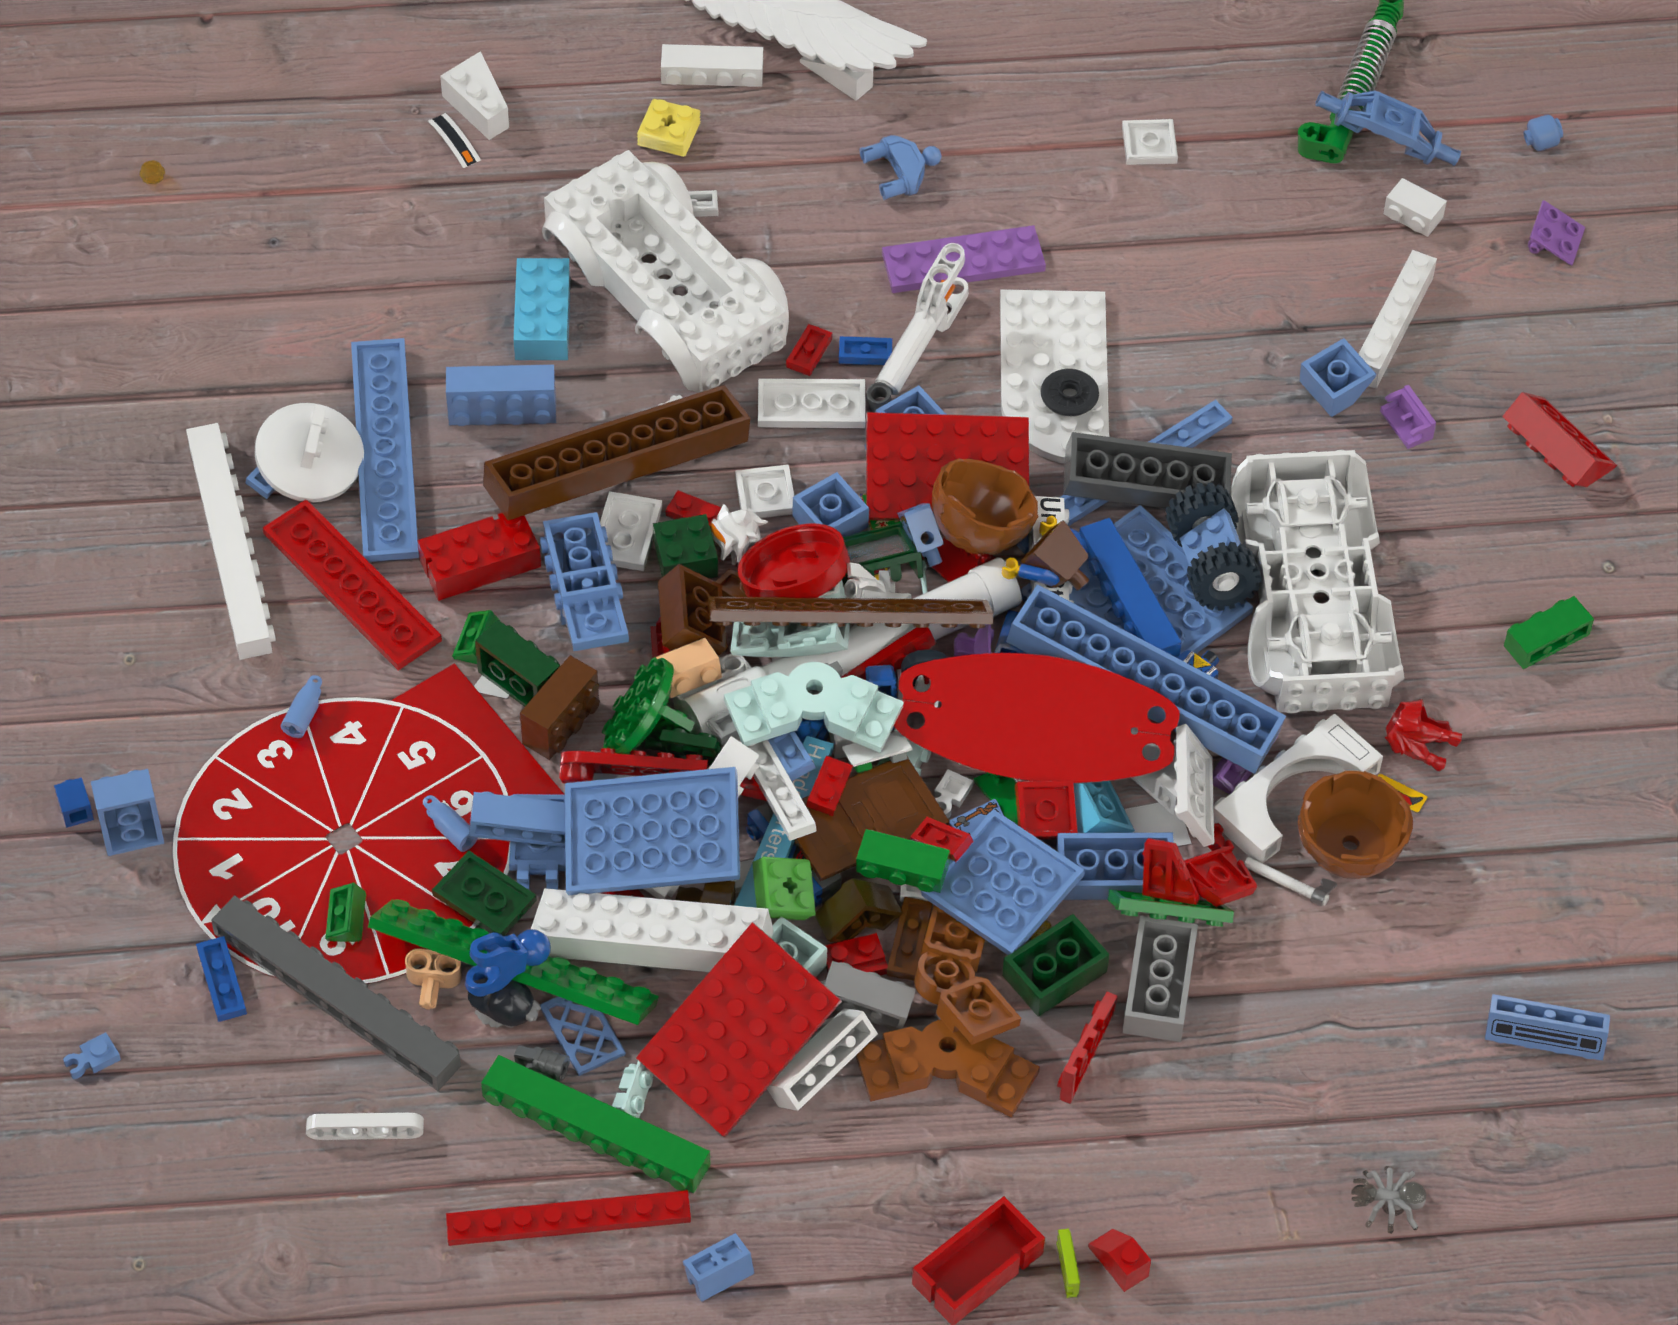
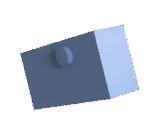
(1107, 861)

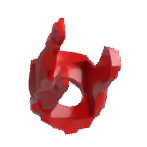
(1412, 728)

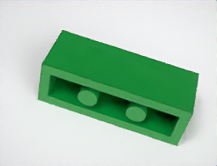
(1548, 632)
(902, 861)

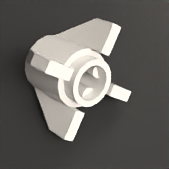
(863, 583)

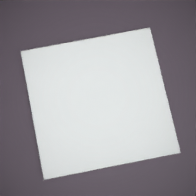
(1157, 819)

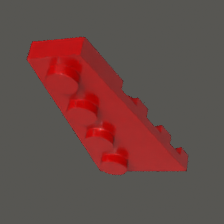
(1087, 1046)

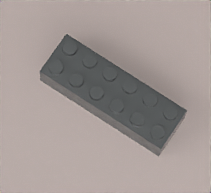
(1139, 469)

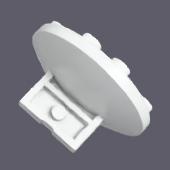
(309, 452)

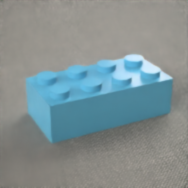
(542, 309)

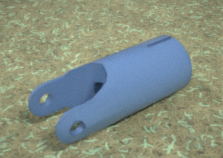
(302, 708)
(449, 823)

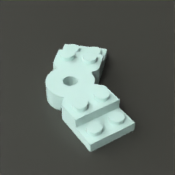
(847, 705)

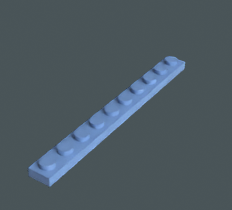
(1185, 433)

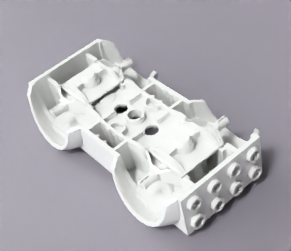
(635, 209)
(1297, 648)

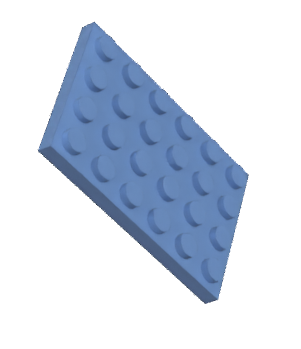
(652, 831)

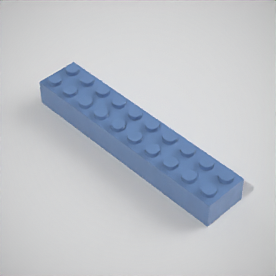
(1214, 711)

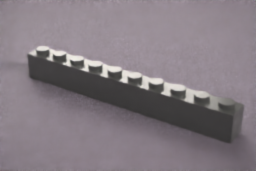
(337, 992)

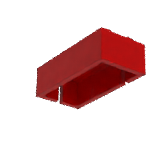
(478, 554)
(978, 1260)

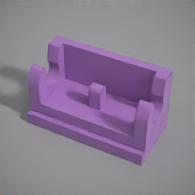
(1408, 417)

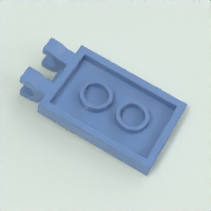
(537, 858)

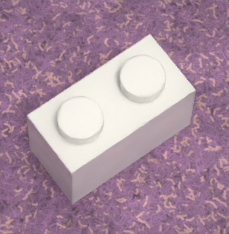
(1414, 207)

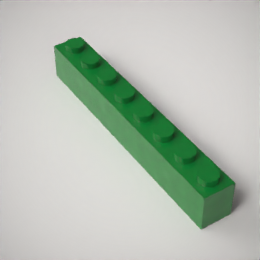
(595, 1124)

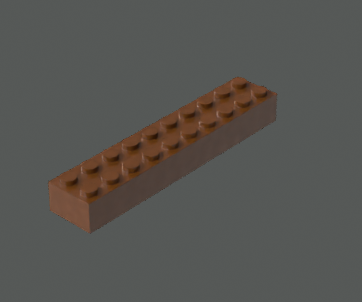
(615, 452)

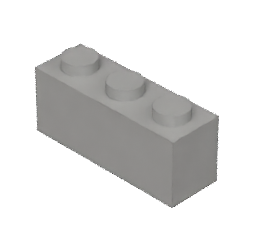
(879, 998)

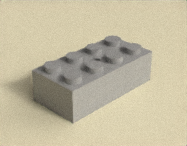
(1160, 979)

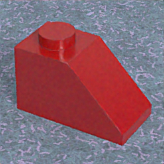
(1121, 1258)

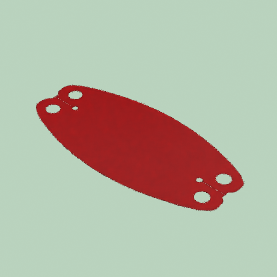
(1036, 717)

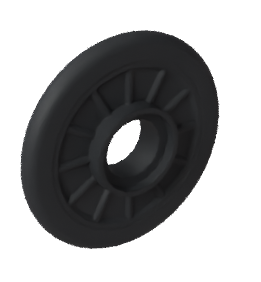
(1058, 402)

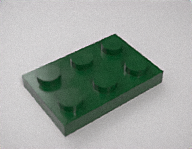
(484, 894)

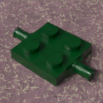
(682, 743)

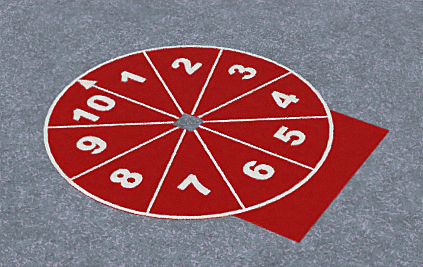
(269, 799)

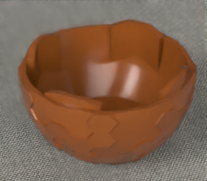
(982, 506)
(1356, 810)

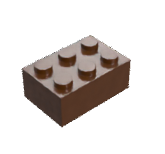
(686, 611)
(560, 708)

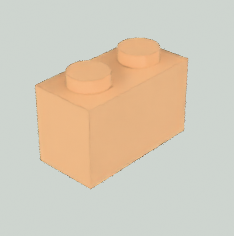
(693, 666)

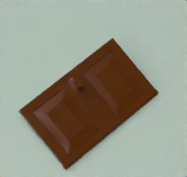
(882, 799)

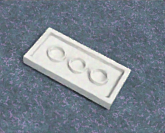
(811, 403)
(1194, 785)

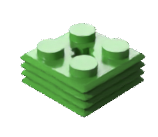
(784, 887)

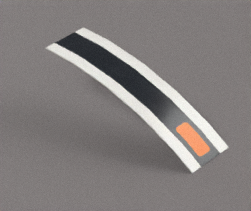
(455, 139)

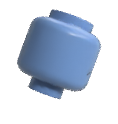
(1543, 132)

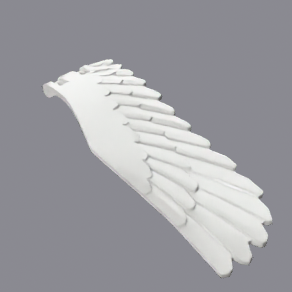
(821, 29)

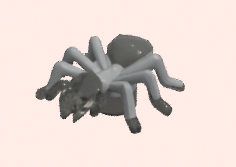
(1393, 1199)

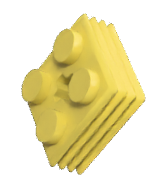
(668, 127)

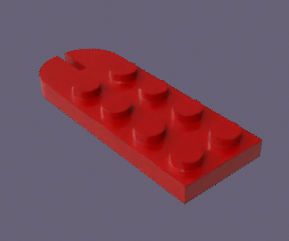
(581, 765)

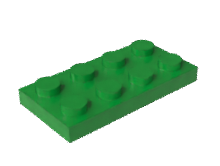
(1133, 902)

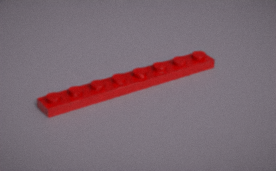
(568, 1218)

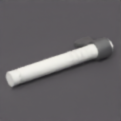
(1317, 895)

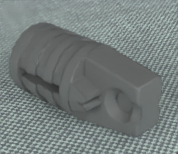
(543, 1061)

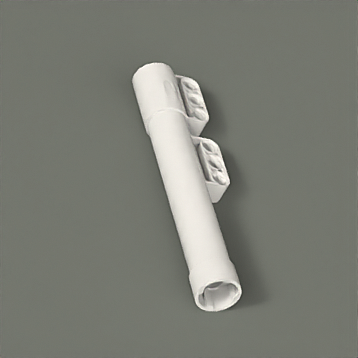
(980, 583)

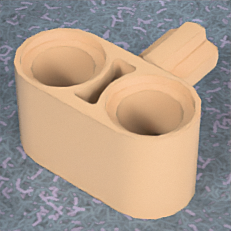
(431, 976)

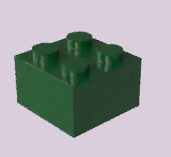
(686, 543)

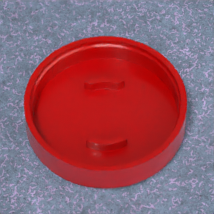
(795, 562)

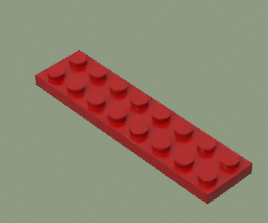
(352, 584)

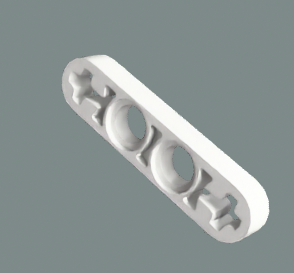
(364, 1126)

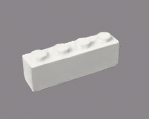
(712, 65)
(822, 1058)

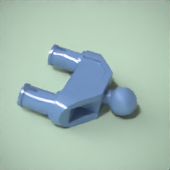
(906, 162)

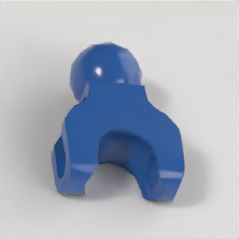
(504, 959)

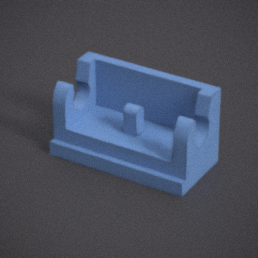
(719, 1267)

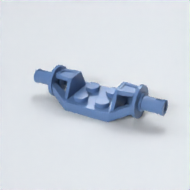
(1390, 119)

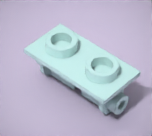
(636, 1081)

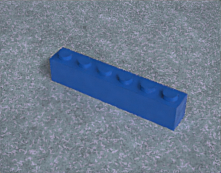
(1127, 587)

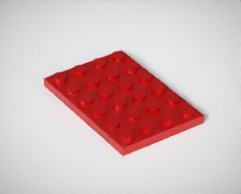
(911, 449)
(738, 1029)

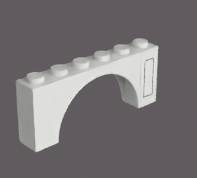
(1327, 748)

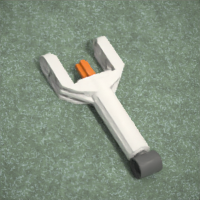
(928, 317)

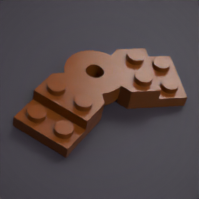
(948, 980)
(911, 1057)

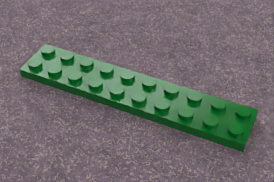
(552, 976)

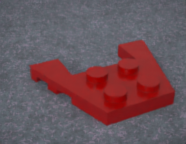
(1219, 874)

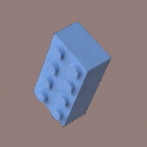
(501, 395)

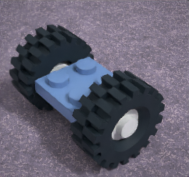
(1219, 565)

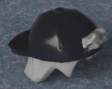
(506, 1007)

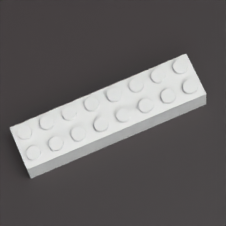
(643, 929)

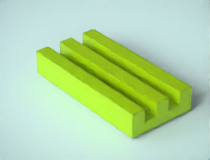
(1068, 1263)

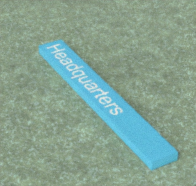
(775, 841)

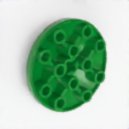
(644, 709)

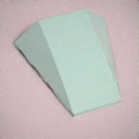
(792, 639)

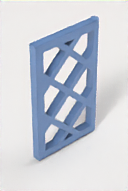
(571, 1049)

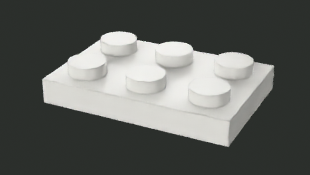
(630, 528)

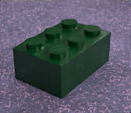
(513, 662)
(1055, 965)

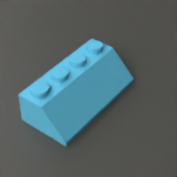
(1100, 809)

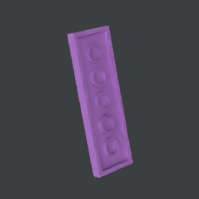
(986, 257)

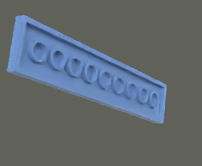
(387, 466)

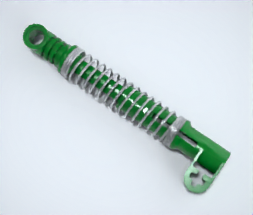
(1378, 34)

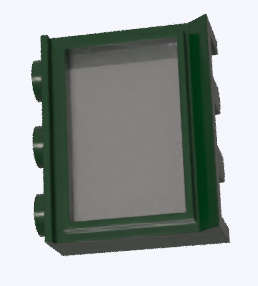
(883, 549)

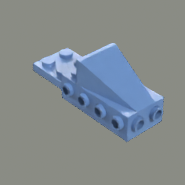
(584, 581)

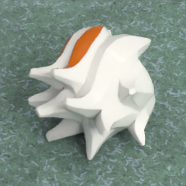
(736, 532)

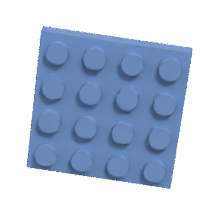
(1005, 883)

